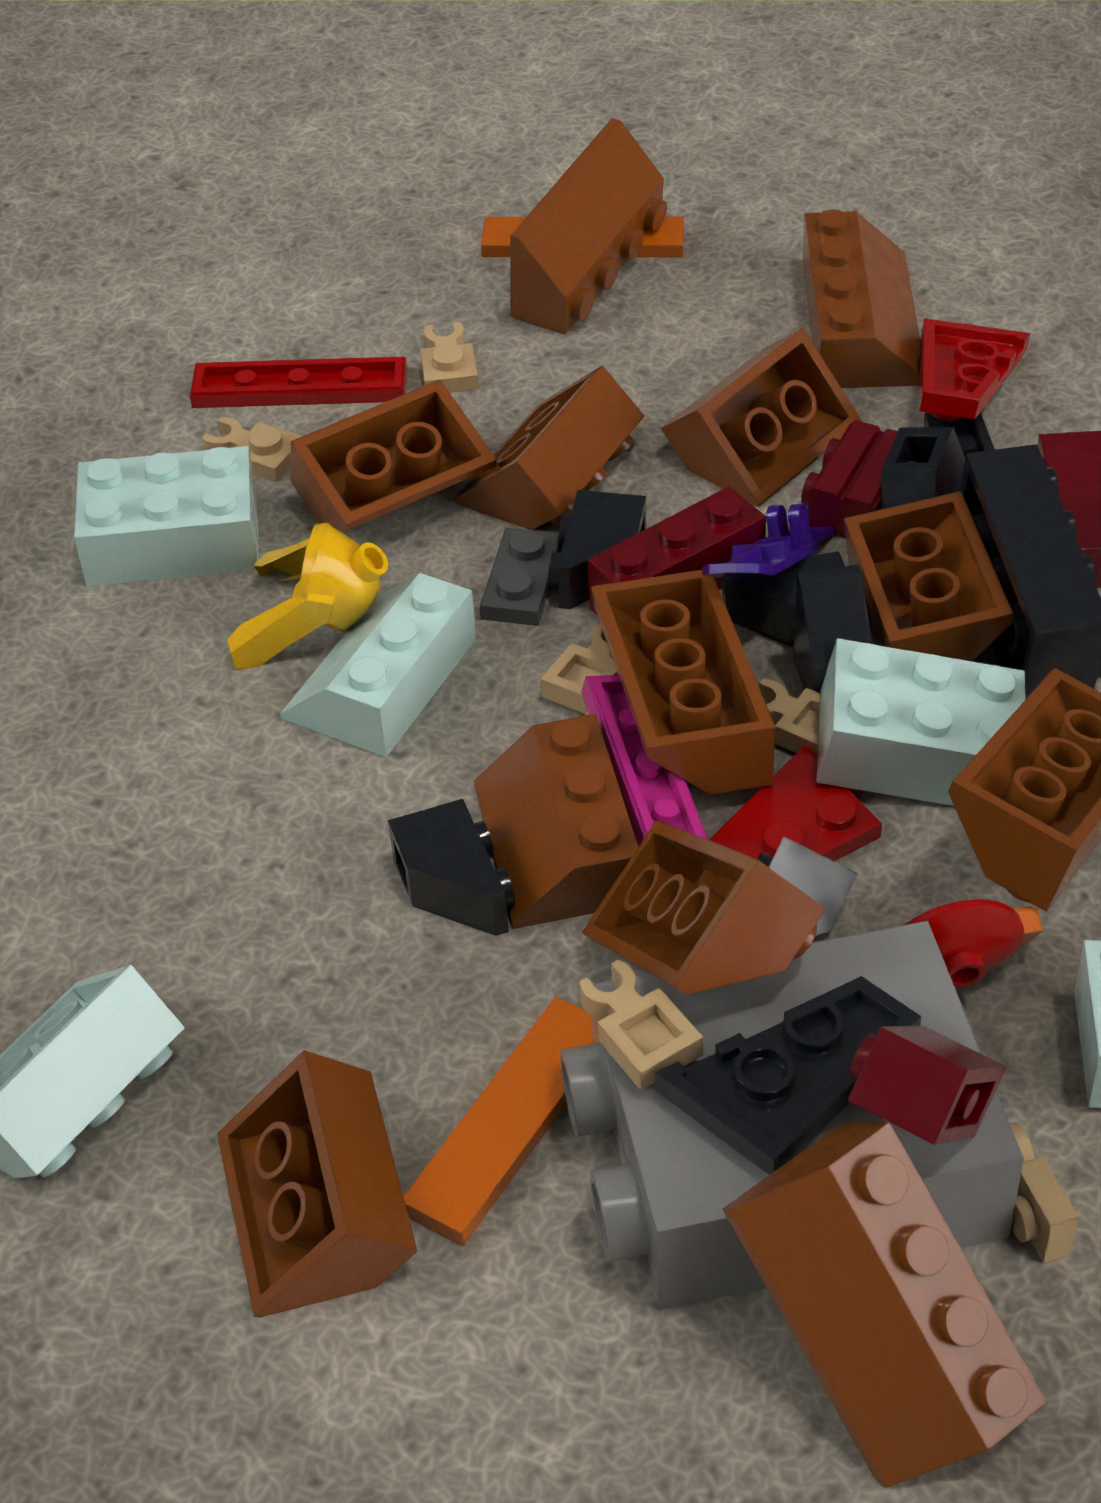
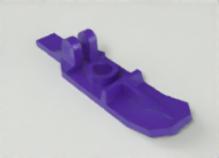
(776, 551)

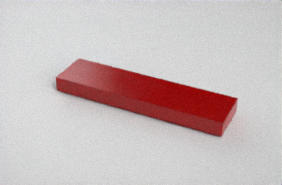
(298, 382)

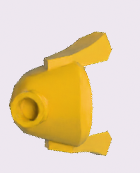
(334, 590)

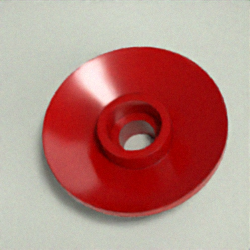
(974, 937)

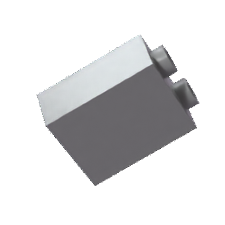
(681, 1175)

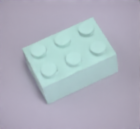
(166, 516)
(908, 718)

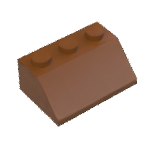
(763, 420)
(556, 453)
(387, 457)
(928, 578)
(556, 820)
(314, 1187)

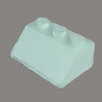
(388, 665)
(76, 1064)

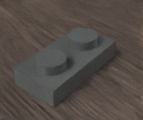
(519, 577)

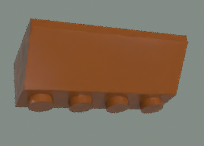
(584, 231)
(859, 302)
(688, 680)
(1036, 791)
(702, 913)
(884, 1303)

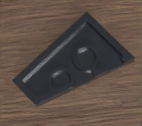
(787, 1081)

